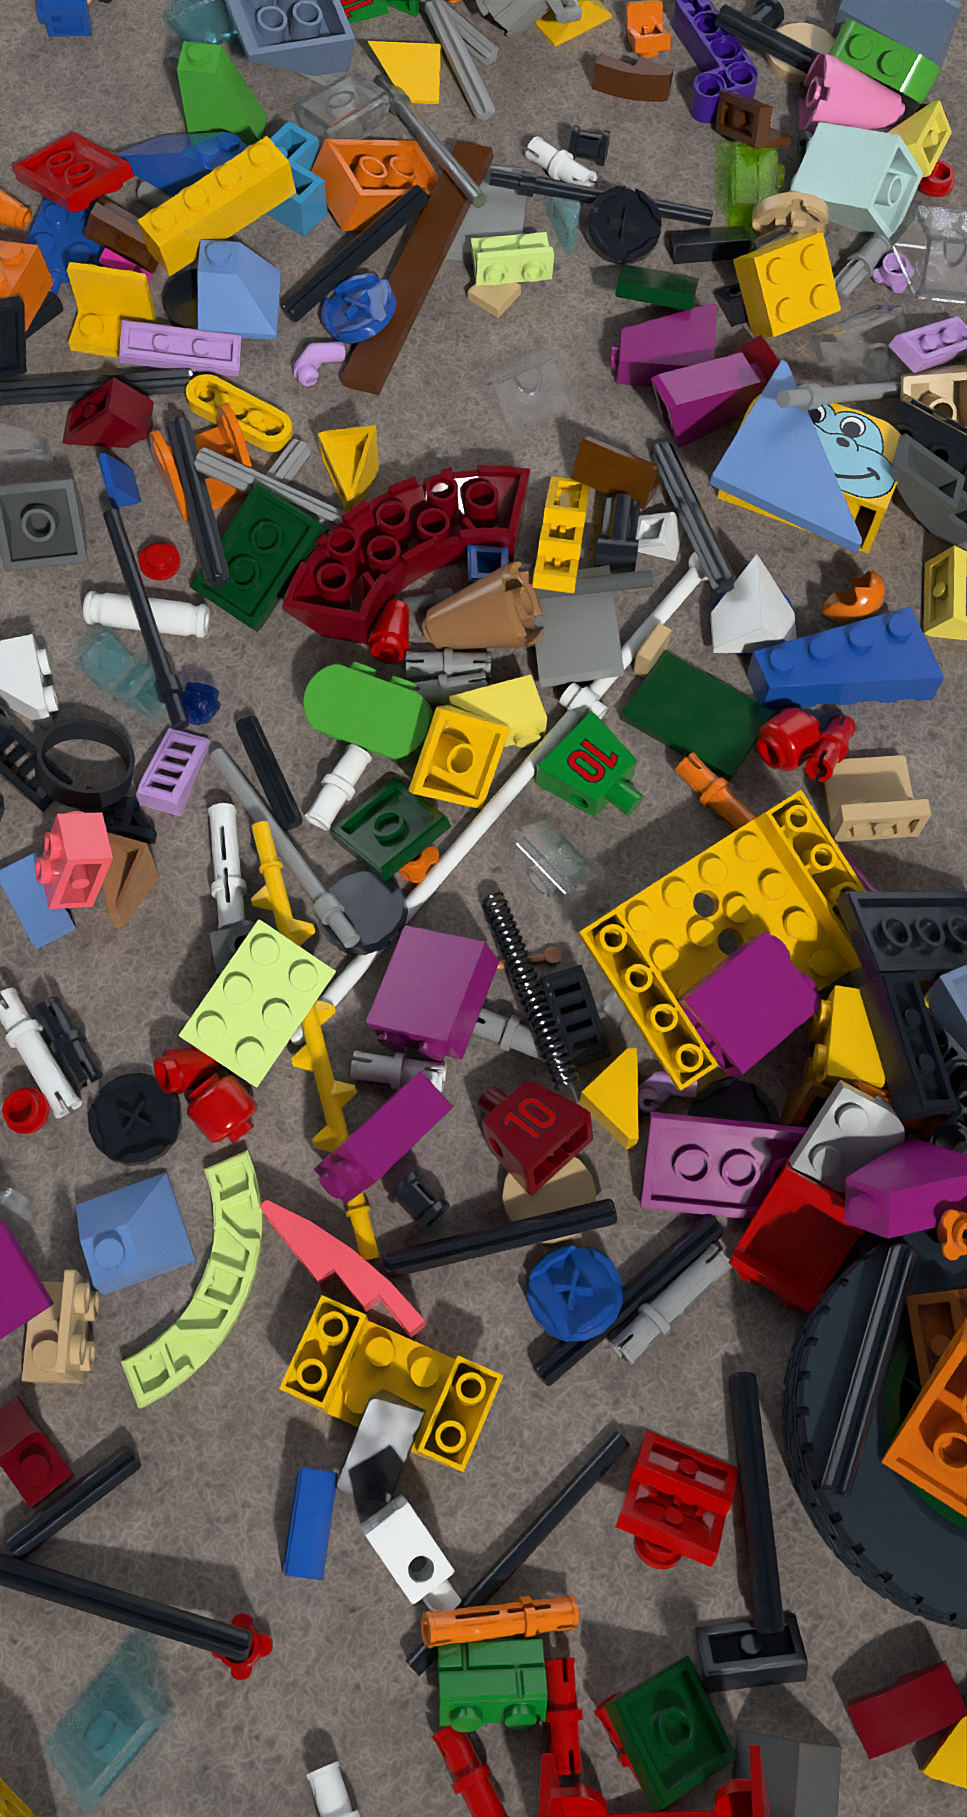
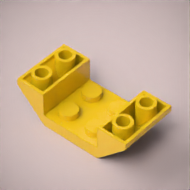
(350, 1359)

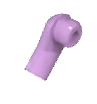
(313, 356)
(658, 1089)

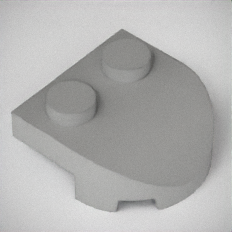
(847, 1136)

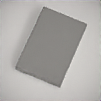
(499, 216)
(579, 636)

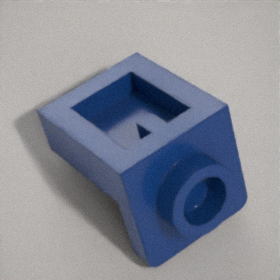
(65, 17)

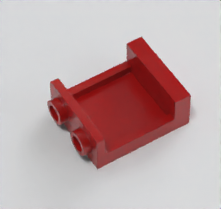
(795, 1240)

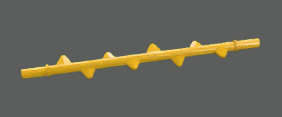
(313, 1054)

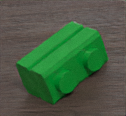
(491, 1684)

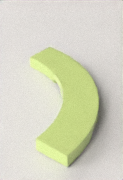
(220, 1292)

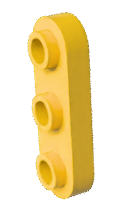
(260, 416)

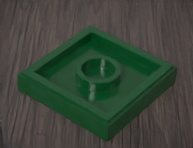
(657, 287)
(390, 829)
(670, 1732)

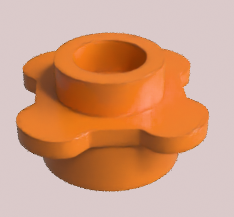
(416, 870)
(950, 1234)

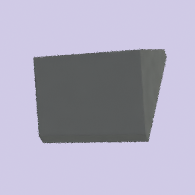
(41, 524)
(798, 1774)

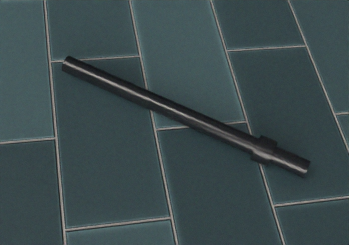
(528, 184)
(167, 685)
(531, 1538)

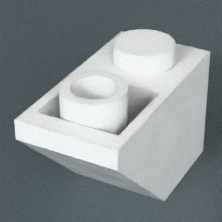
(24, 681)

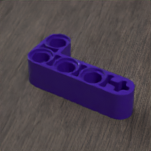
(716, 54)

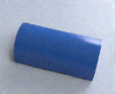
(310, 1524)

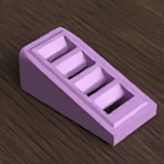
(173, 801)

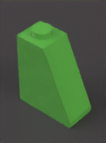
(217, 95)

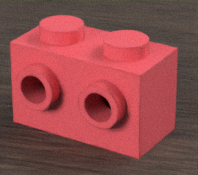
(74, 860)

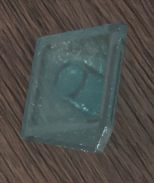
(106, 1736)

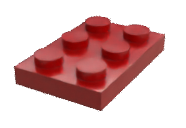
(73, 172)

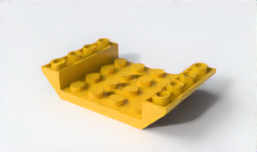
(763, 877)

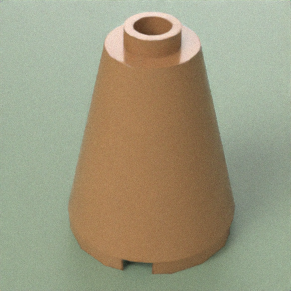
(488, 613)

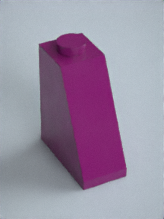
(664, 345)
(706, 396)
(906, 1189)

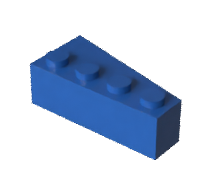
(857, 662)

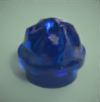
(200, 702)

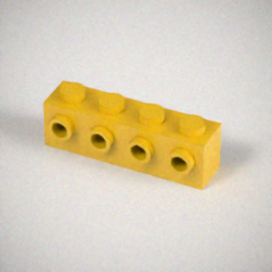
(217, 205)

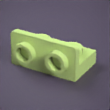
(512, 258)

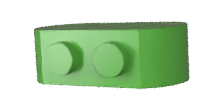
(886, 61)
(368, 711)

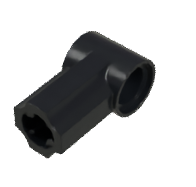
(618, 541)

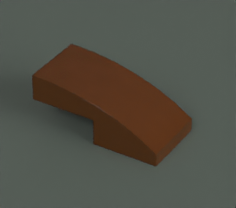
(641, 82)

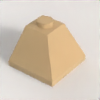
(940, 389)

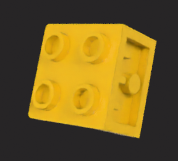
(103, 301)

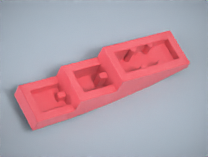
(329, 1257)

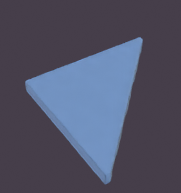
(784, 468)

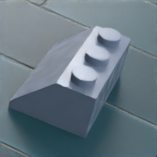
(916, 24)

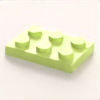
(257, 1003)

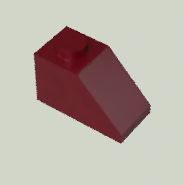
(110, 417)

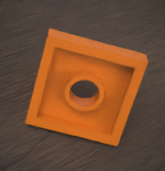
(224, 439)

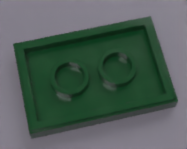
(262, 556)
(696, 715)

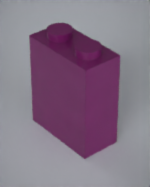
(432, 993)
(750, 1003)
(382, 1139)

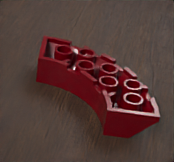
(419, 531)

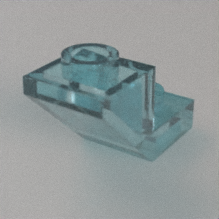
(122, 676)

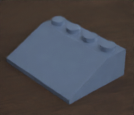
(294, 34)

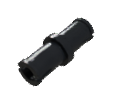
(67, 1042)

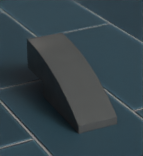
(931, 490)

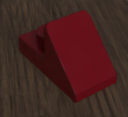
(29, 1455)

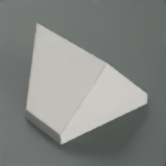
(752, 614)

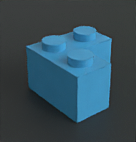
(309, 203)

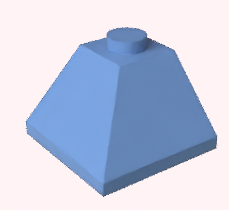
(237, 291)
(133, 1234)

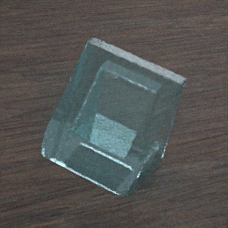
(565, 222)

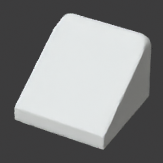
(659, 534)

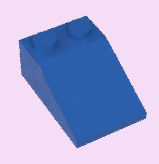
(181, 159)

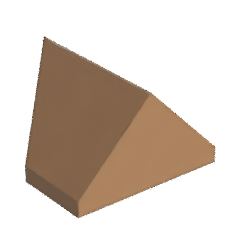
(128, 878)

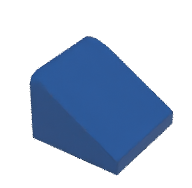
(119, 482)
(484, 560)

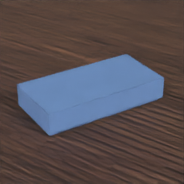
(31, 905)

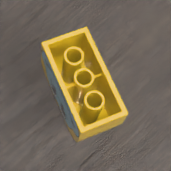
(861, 459)

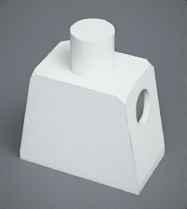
(400, 1538)

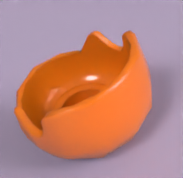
(859, 604)

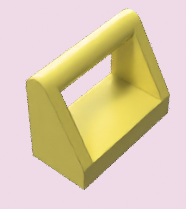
(946, 595)

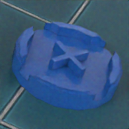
(358, 308)
(574, 1293)

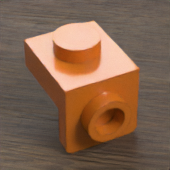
(646, 29)

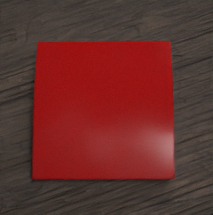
(678, 1498)

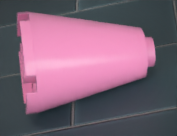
(846, 98)

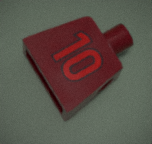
(533, 1132)

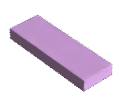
(931, 344)
(179, 348)

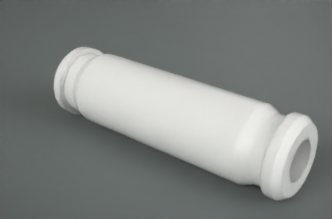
(170, 615)

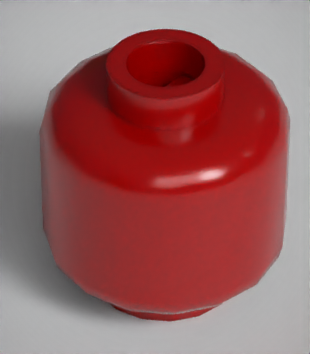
(788, 739)
(222, 1108)

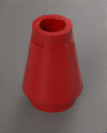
(391, 633)
(183, 1068)

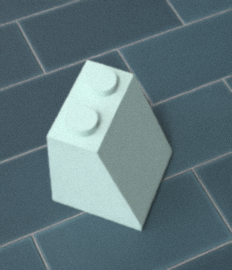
(860, 176)

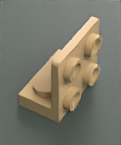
(873, 800)
(58, 1337)

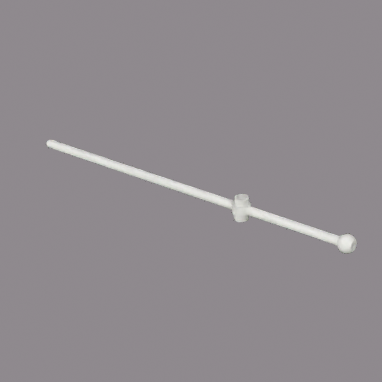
(579, 704)

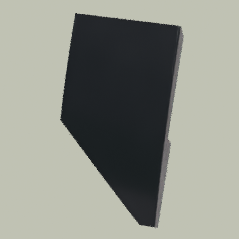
(126, 820)

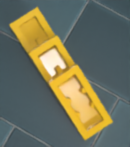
(561, 535)

